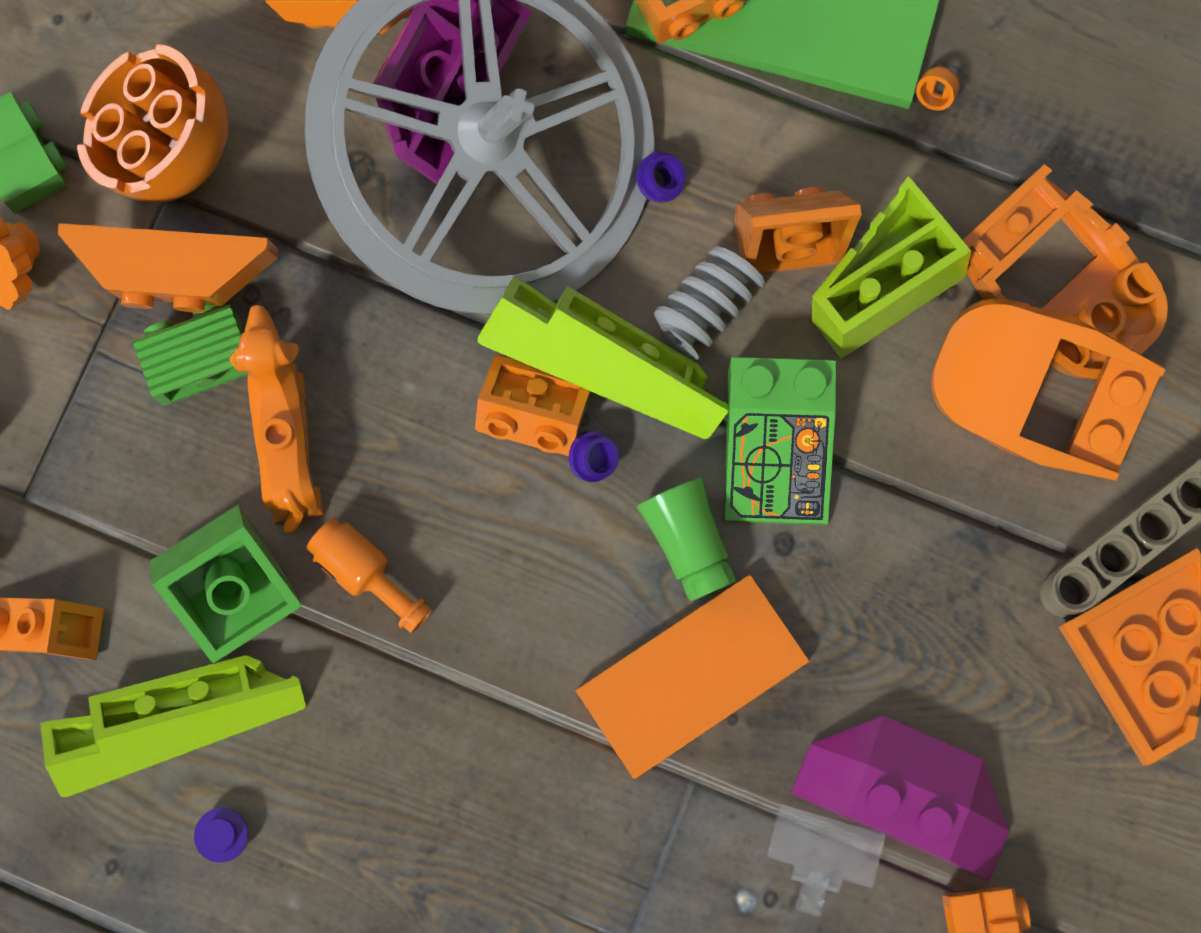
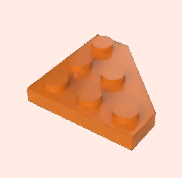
(1147, 656)

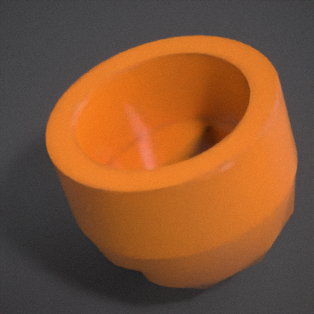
(928, 83)

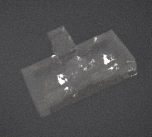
(823, 854)

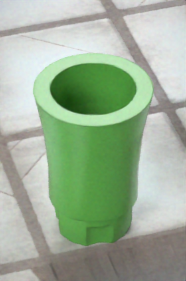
(689, 538)

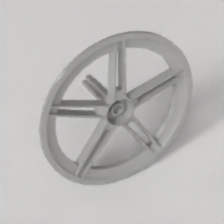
(485, 137)

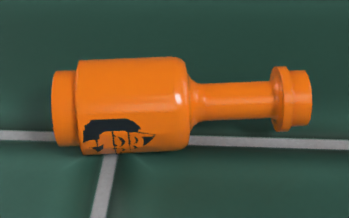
(360, 568)

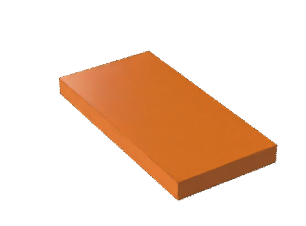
(691, 676)

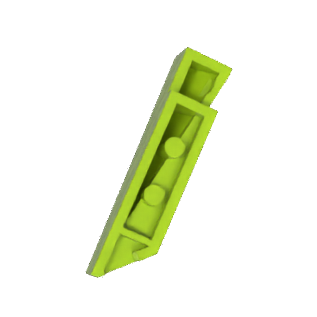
(603, 355)
(164, 720)

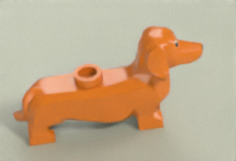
(278, 420)

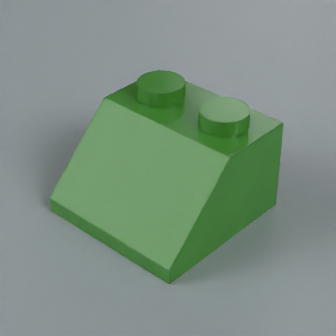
(224, 584)

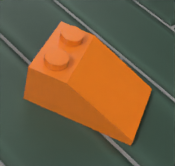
(796, 229)

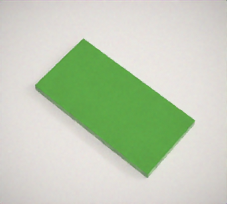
(836, 44)

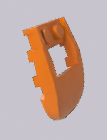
(1108, 293)
(996, 367)

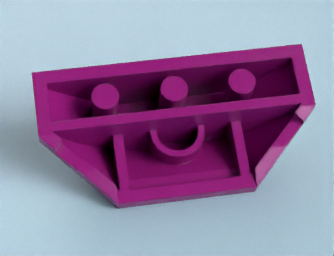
(430, 64)
(908, 791)

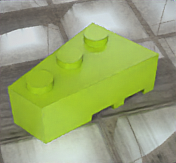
(890, 272)

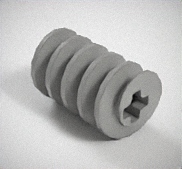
(705, 298)

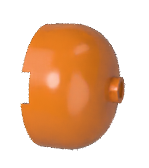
(153, 126)

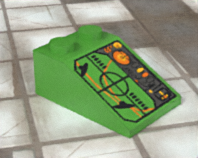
(779, 440)

